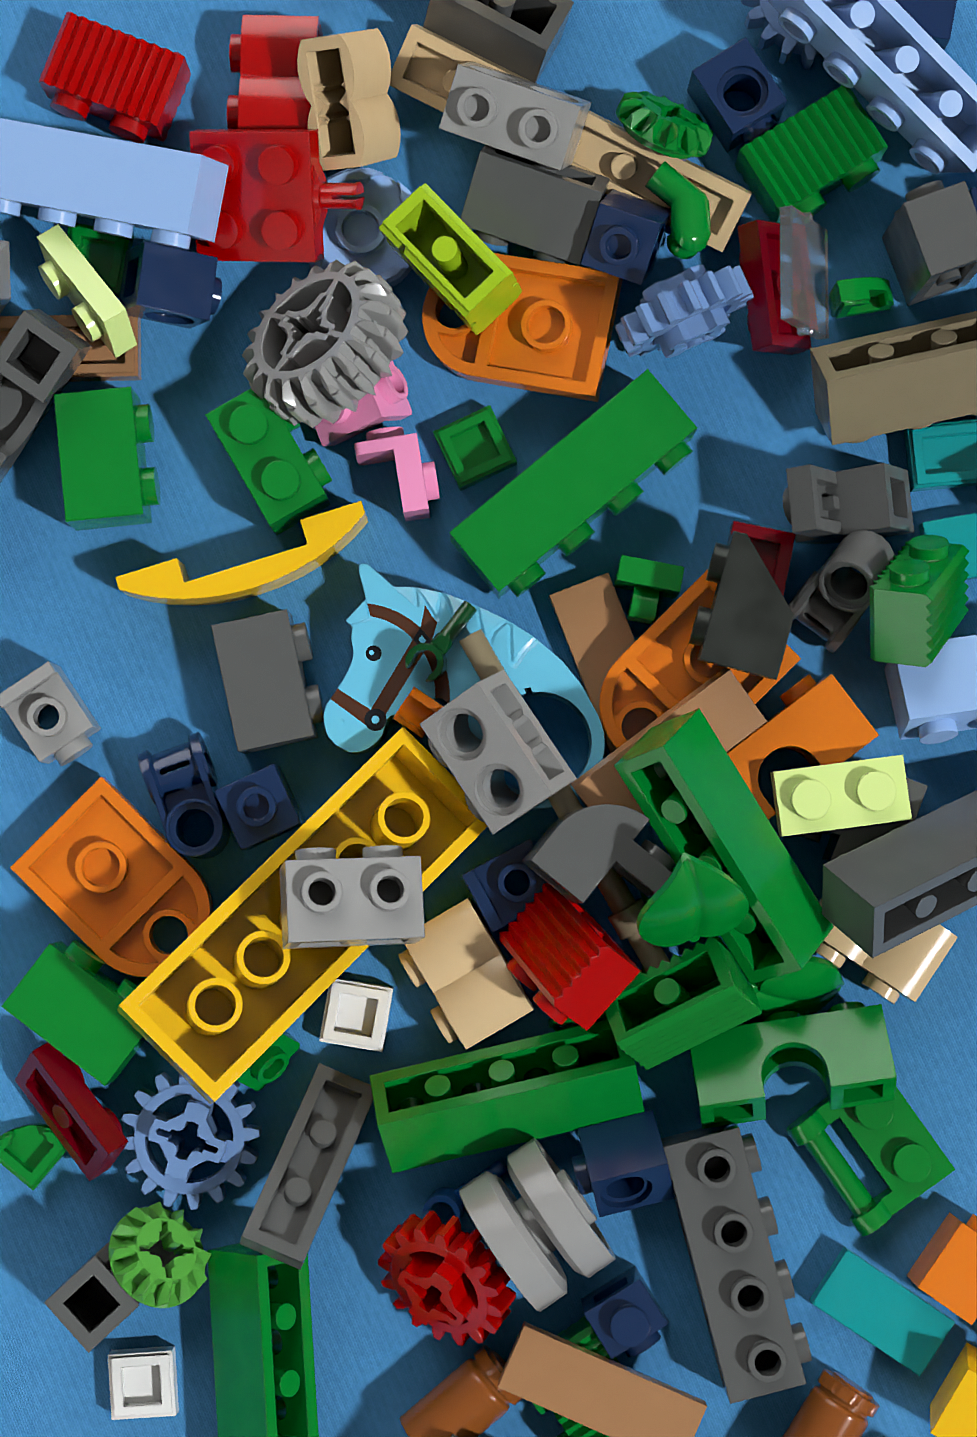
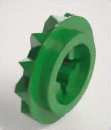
(664, 125)

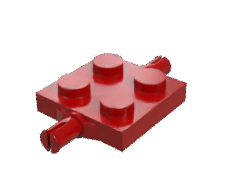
(271, 194)

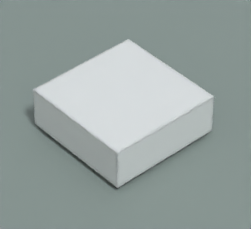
(356, 1014)
(143, 1382)

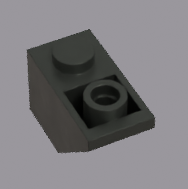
(747, 615)

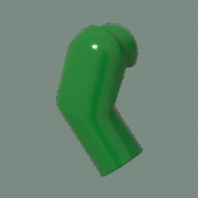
(688, 211)

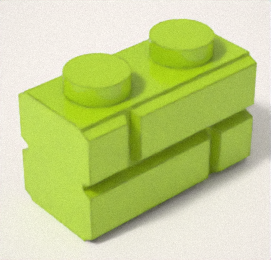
(450, 259)

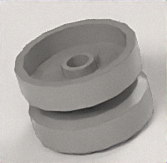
(530, 1228)

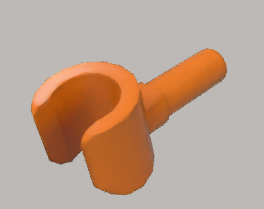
(415, 710)

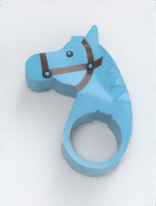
(378, 681)

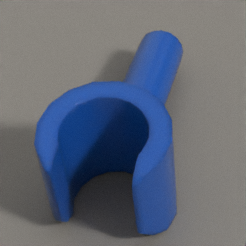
(452, 1197)

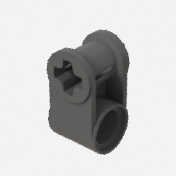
(836, 594)

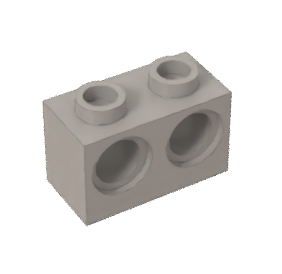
(514, 115)
(510, 742)

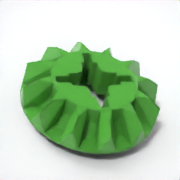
(142, 1273)

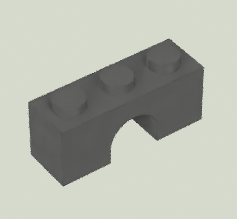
(34, 366)

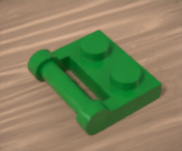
(893, 1144)

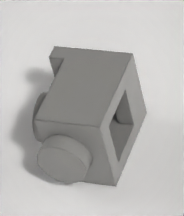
(43, 688)

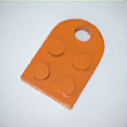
(545, 341)
(665, 668)
(114, 879)

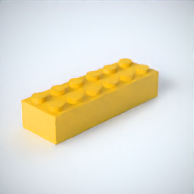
(232, 981)

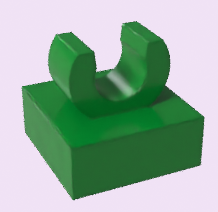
(647, 582)

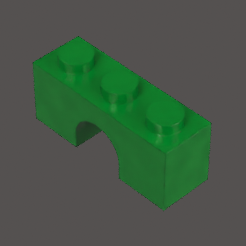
(841, 1046)

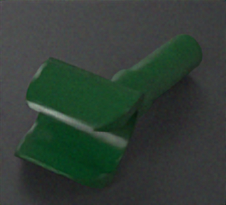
(442, 641)

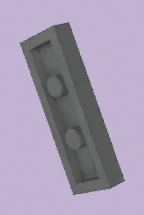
(308, 1167)

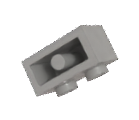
(351, 898)

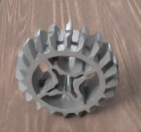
(325, 343)

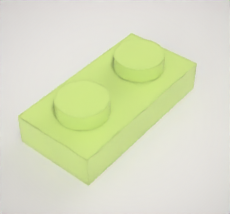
(96, 306)
(841, 795)

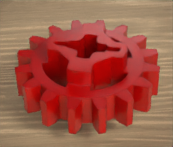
(446, 1278)

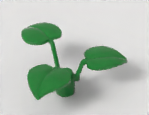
(708, 904)

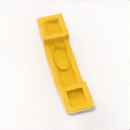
(170, 584)

